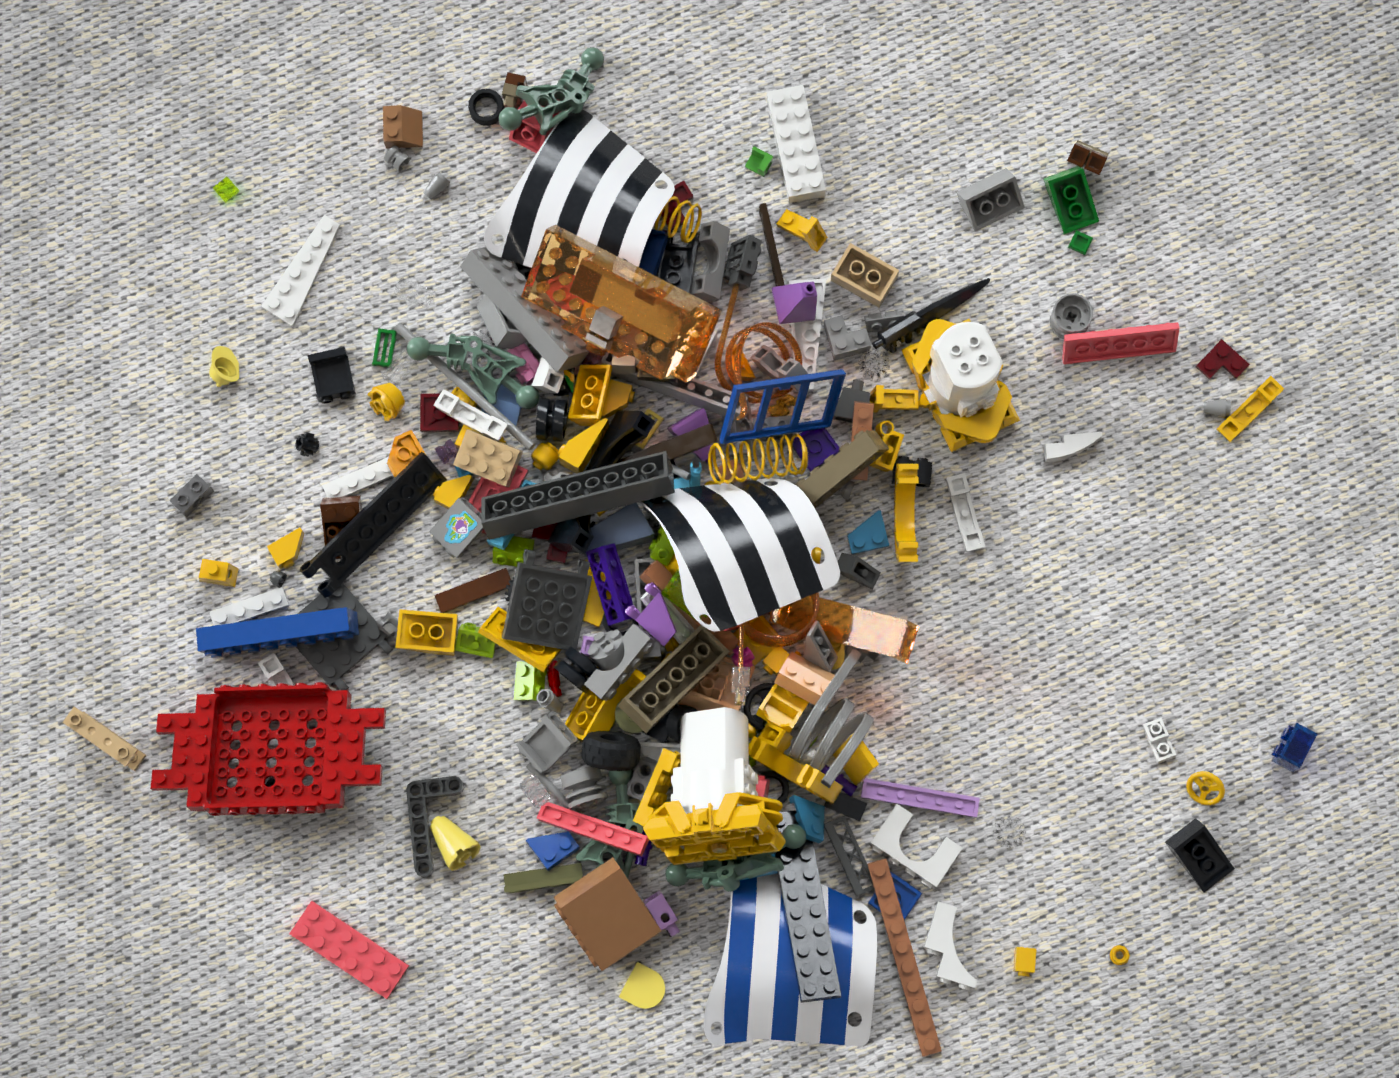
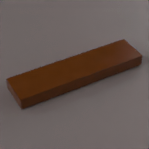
(473, 590)

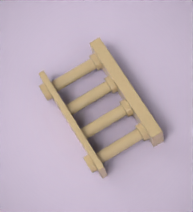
(104, 738)

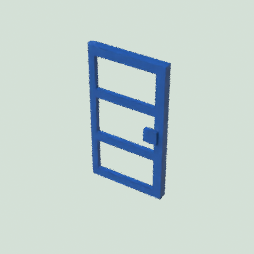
(783, 383)

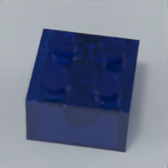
(1294, 747)

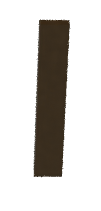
(771, 246)
(681, 444)

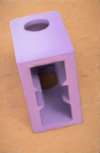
(657, 906)

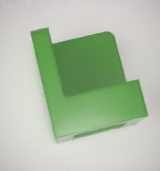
(759, 161)

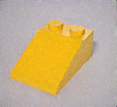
(580, 449)
(427, 632)

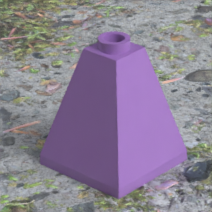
(795, 302)
(692, 421)

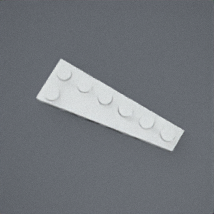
(296, 282)
(808, 332)

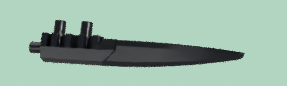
(912, 322)

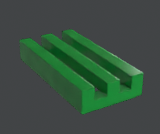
(377, 345)

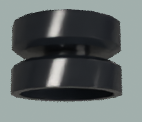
(554, 420)
(579, 667)

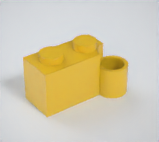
(893, 441)

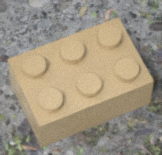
(864, 275)
(488, 458)

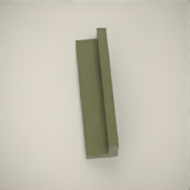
(542, 878)

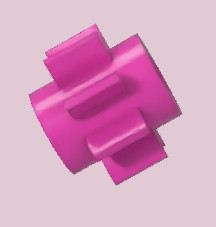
(747, 657)

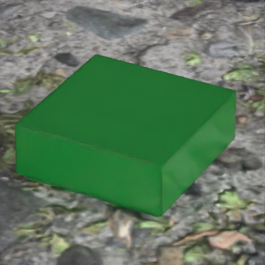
(1080, 242)

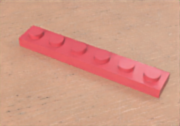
(593, 828)

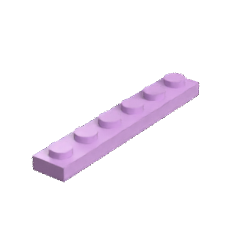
(920, 797)

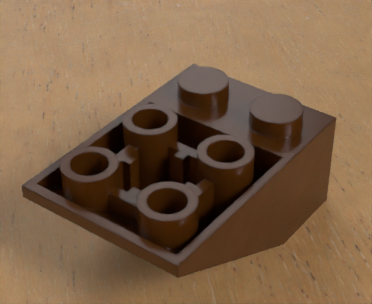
(337, 514)

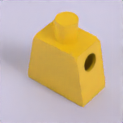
(217, 573)

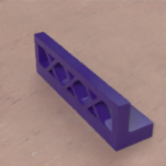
(614, 582)

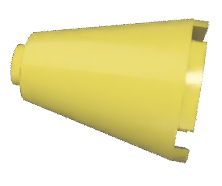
(453, 842)

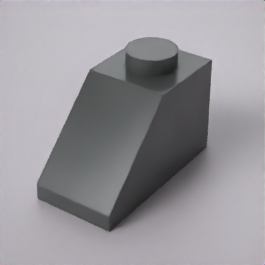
(858, 570)

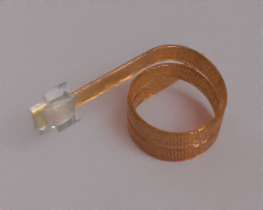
(741, 675)

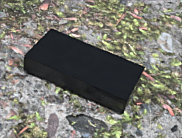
(847, 806)

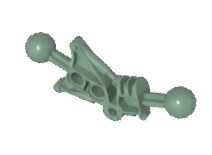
(571, 90)
(457, 354)
(619, 814)
(730, 872)

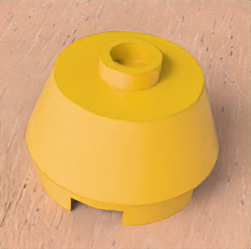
(386, 400)

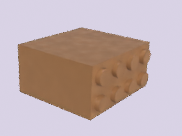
(606, 915)

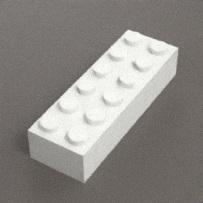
(796, 144)

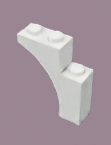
(941, 941)

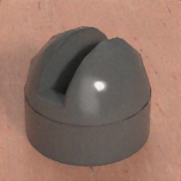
(276, 576)

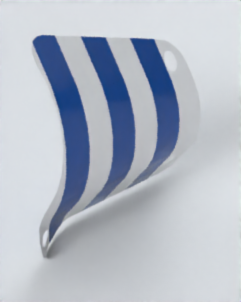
(757, 977)

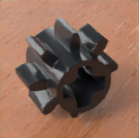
(307, 444)

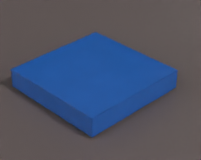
(906, 895)

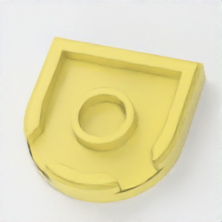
(643, 988)

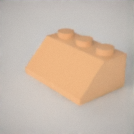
(803, 678)

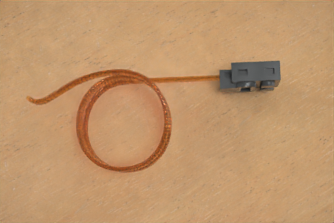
(739, 271)

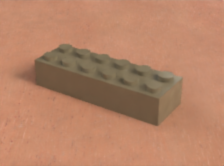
(842, 467)
(673, 678)

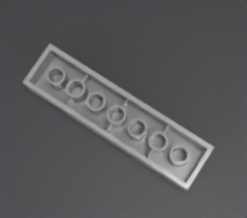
(540, 327)

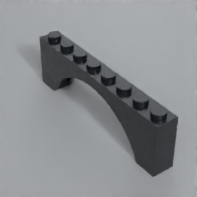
(622, 434)

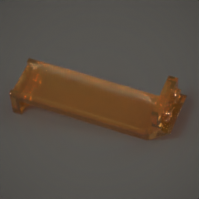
(852, 626)

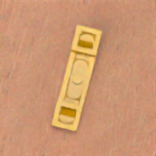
(1250, 409)

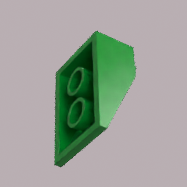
(1071, 199)

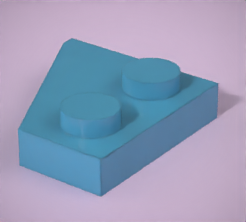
(869, 535)
(810, 818)

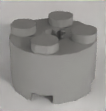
(607, 650)

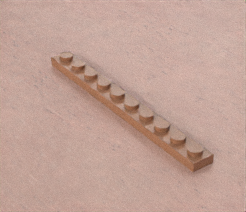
(904, 957)

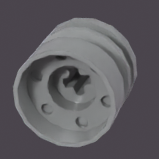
(1074, 306)
(584, 787)

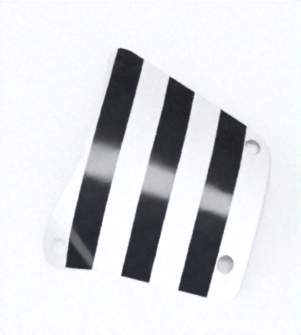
(585, 185)
(741, 552)

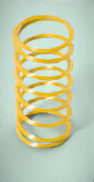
(691, 211)
(712, 456)

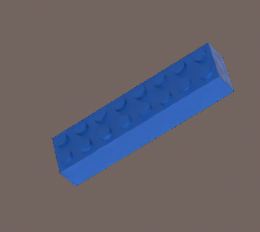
(277, 631)

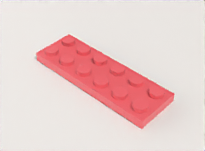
(1120, 343)
(349, 949)

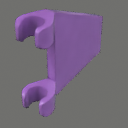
(655, 616)

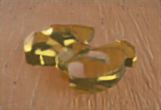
(780, 407)

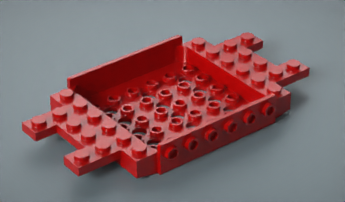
(205, 740)

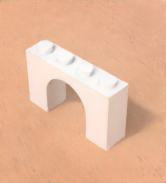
(929, 871)

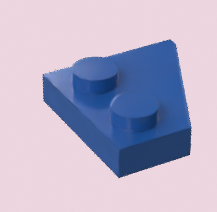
(553, 848)

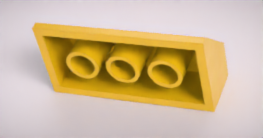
(593, 713)

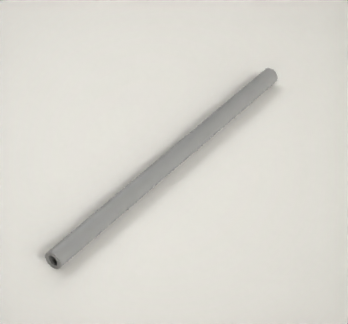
(470, 391)

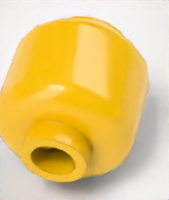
(544, 456)

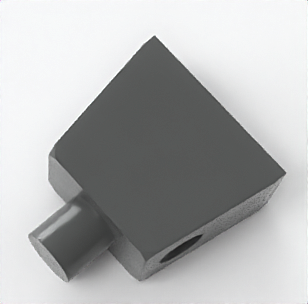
(845, 404)

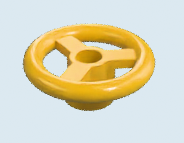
(1207, 784)

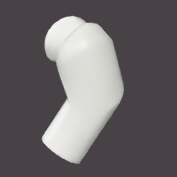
(806, 758)

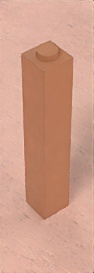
(660, 577)

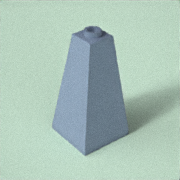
(624, 528)

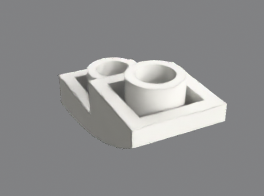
(1159, 741)

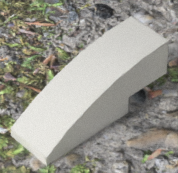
(1070, 446)

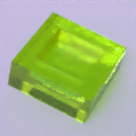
(226, 189)

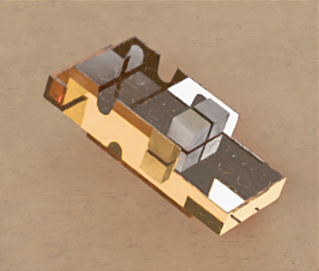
(620, 306)

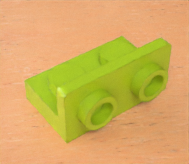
(473, 642)

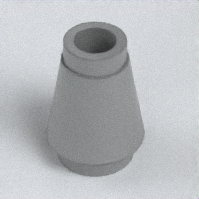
(436, 186)
(1218, 407)
(549, 700)

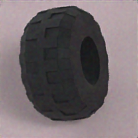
(611, 751)

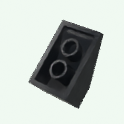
(1199, 854)

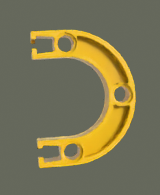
(904, 512)
(801, 775)

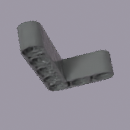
(423, 818)

